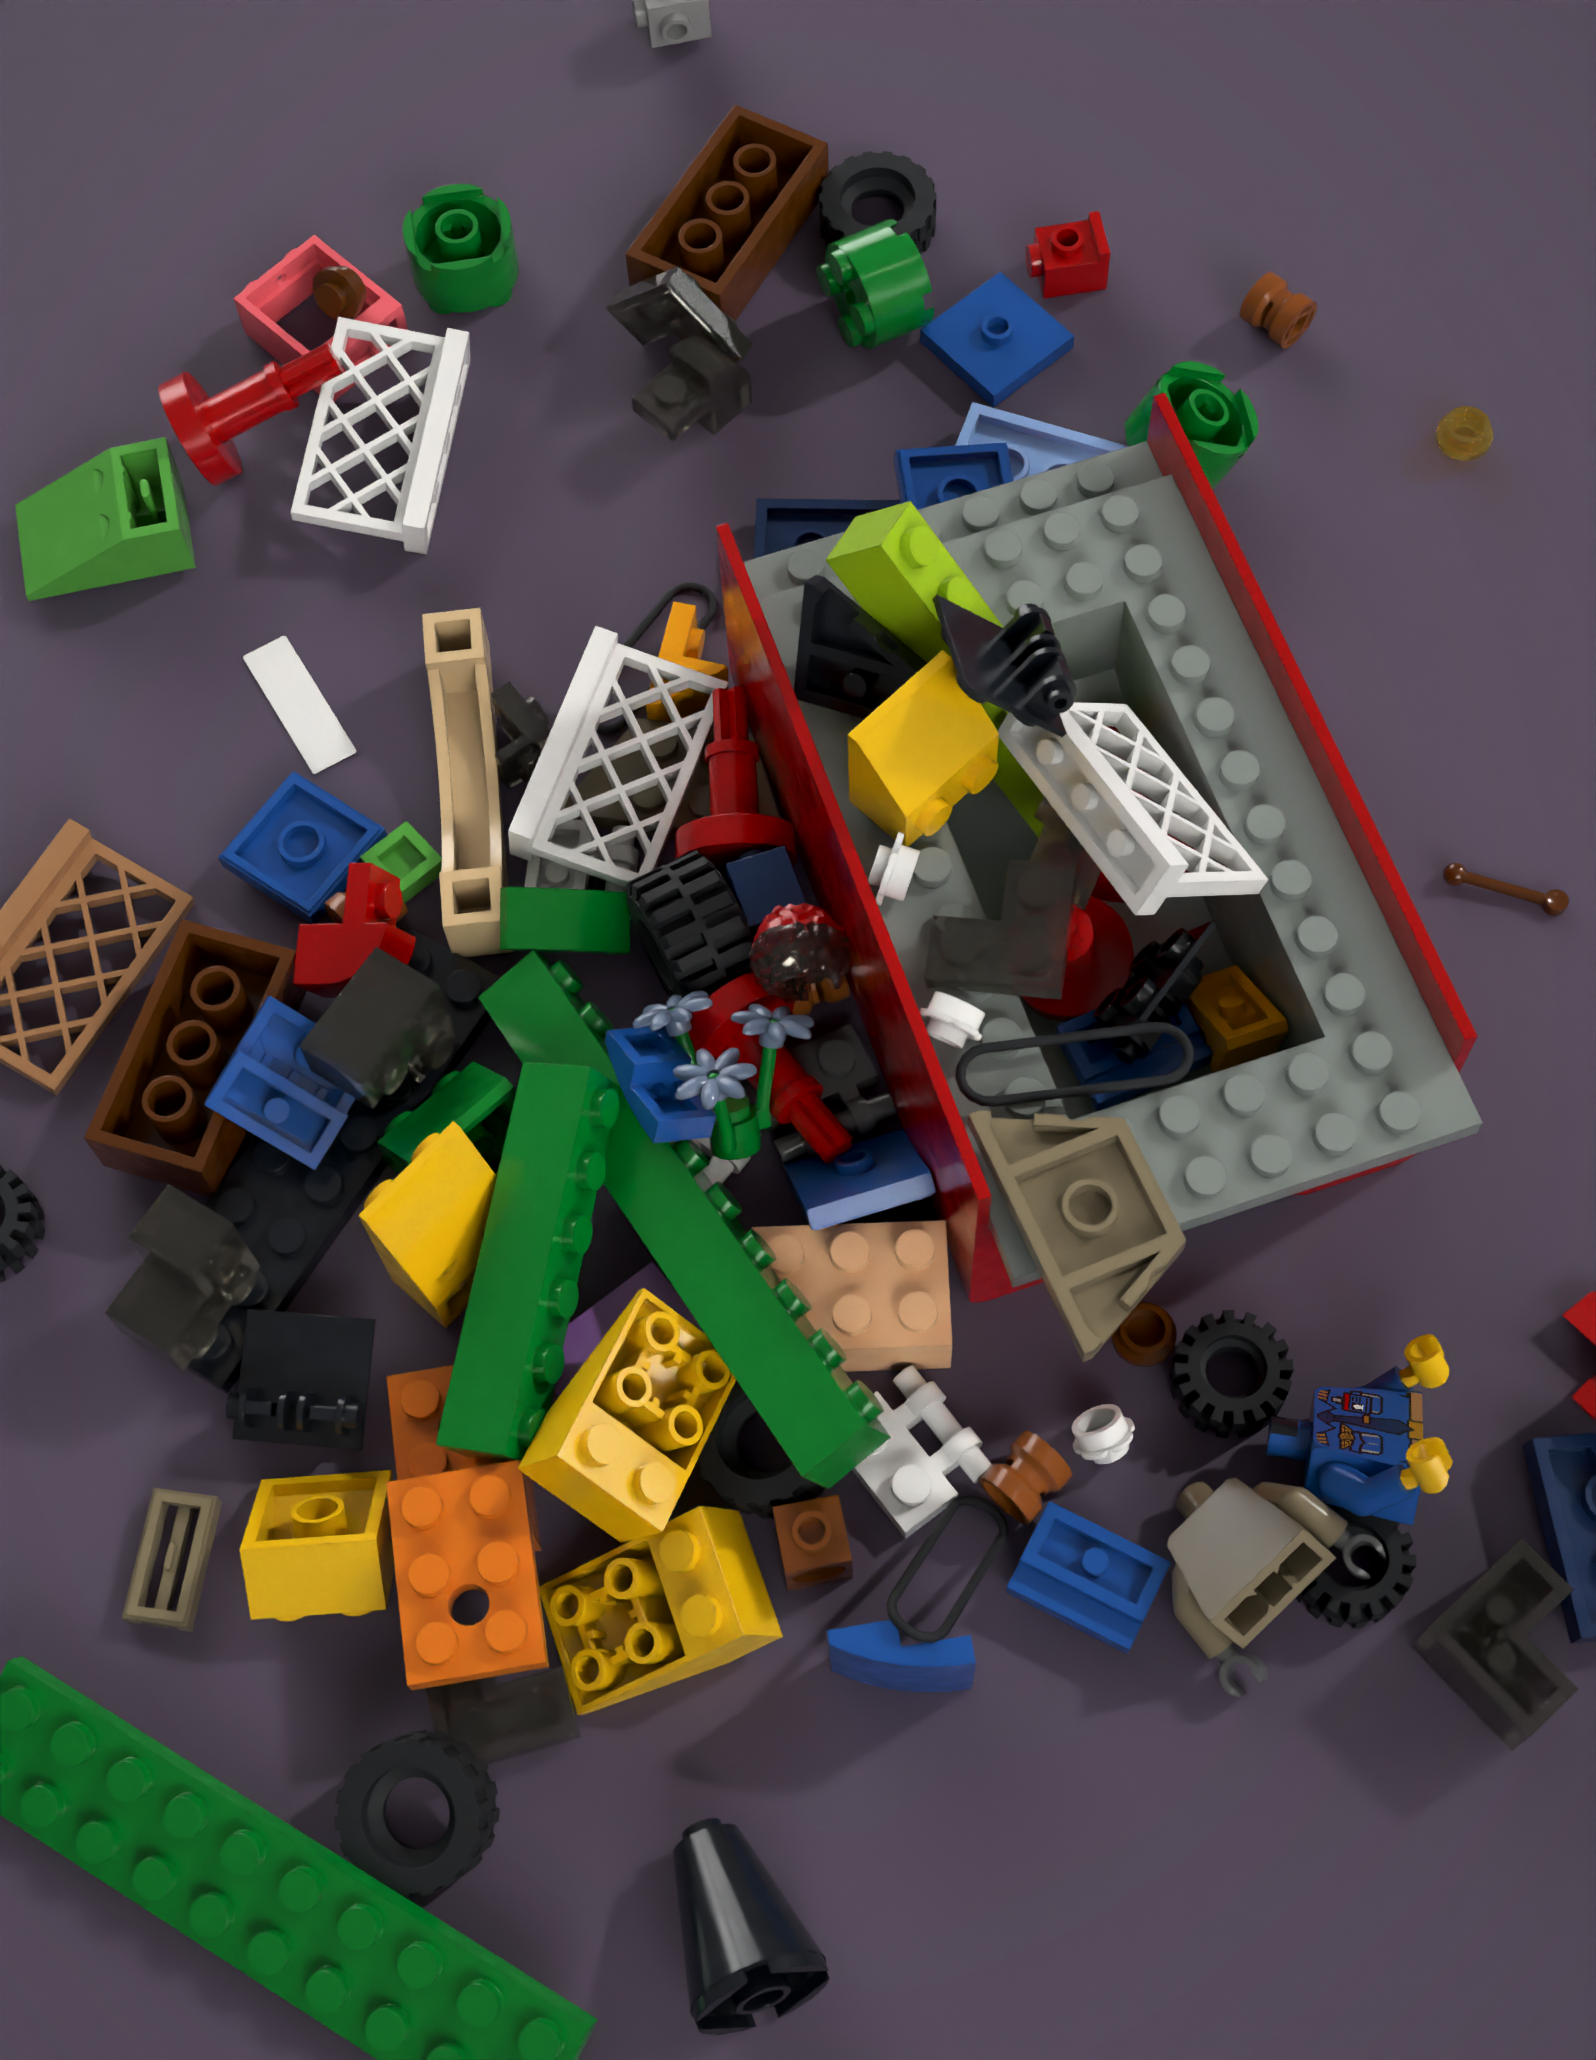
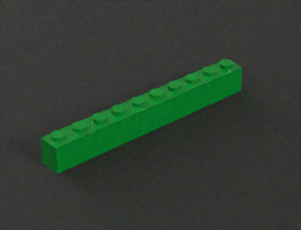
(700, 1244)

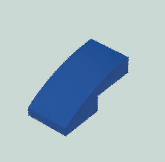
(645, 1073)

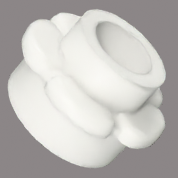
(952, 1020)
(1102, 1434)

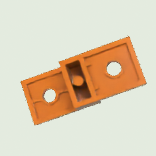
(457, 1531)

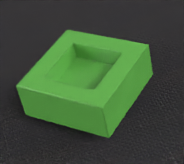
(408, 858)

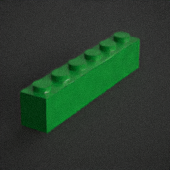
(529, 1261)

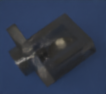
(526, 727)

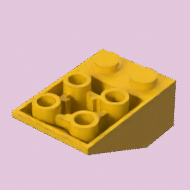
(433, 1222)
(632, 1421)
(660, 1609)

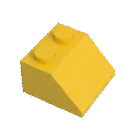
(921, 753)
(319, 1546)

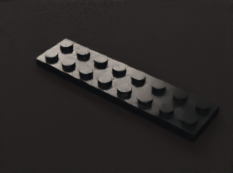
(296, 1212)

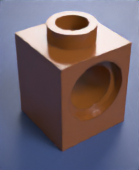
(813, 1542)

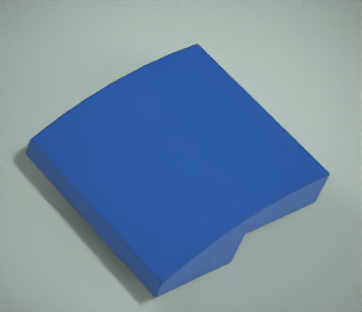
(274, 1090)
(875, 1657)

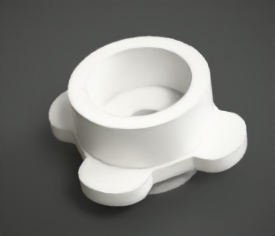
(893, 870)

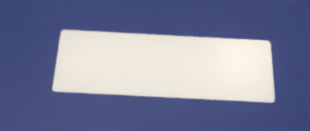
(299, 704)

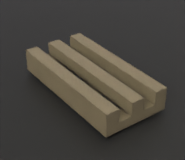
(190, 1594)

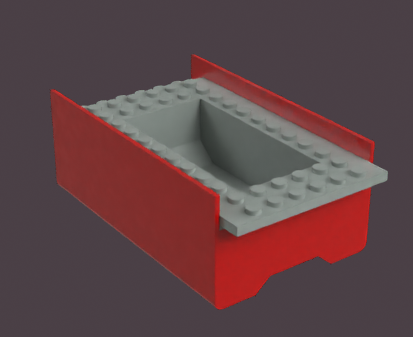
(1176, 627)

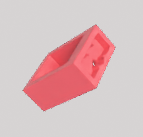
(270, 299)

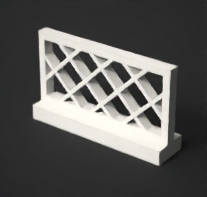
(431, 428)
(566, 757)
(1118, 825)

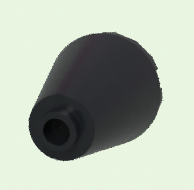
(739, 1933)

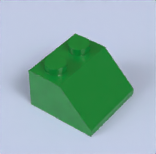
(472, 1099)

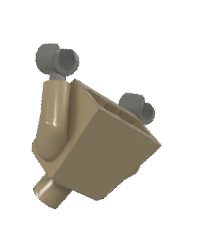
(1247, 1559)

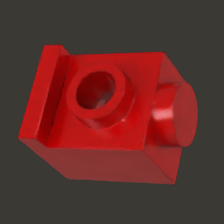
(1070, 257)

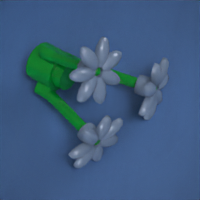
(716, 1081)

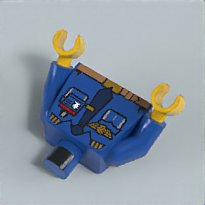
(1368, 1440)

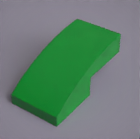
(564, 920)

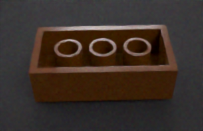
(734, 209)
(183, 1038)

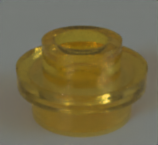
(1466, 422)

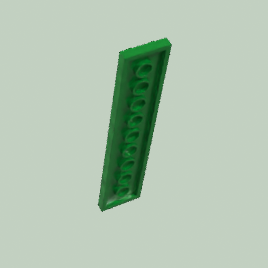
(262, 1889)

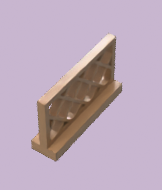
(27, 917)

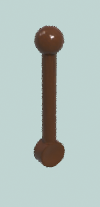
(1553, 902)

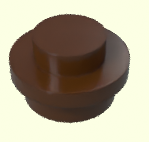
(339, 292)
(1145, 1336)

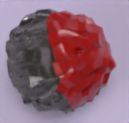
(798, 949)

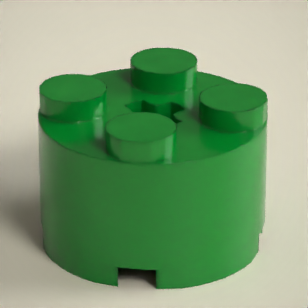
(461, 249)
(876, 285)
(1212, 417)

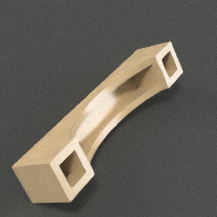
(468, 780)

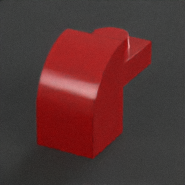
(335, 951)

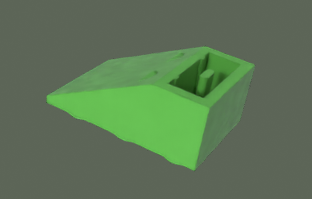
(106, 523)

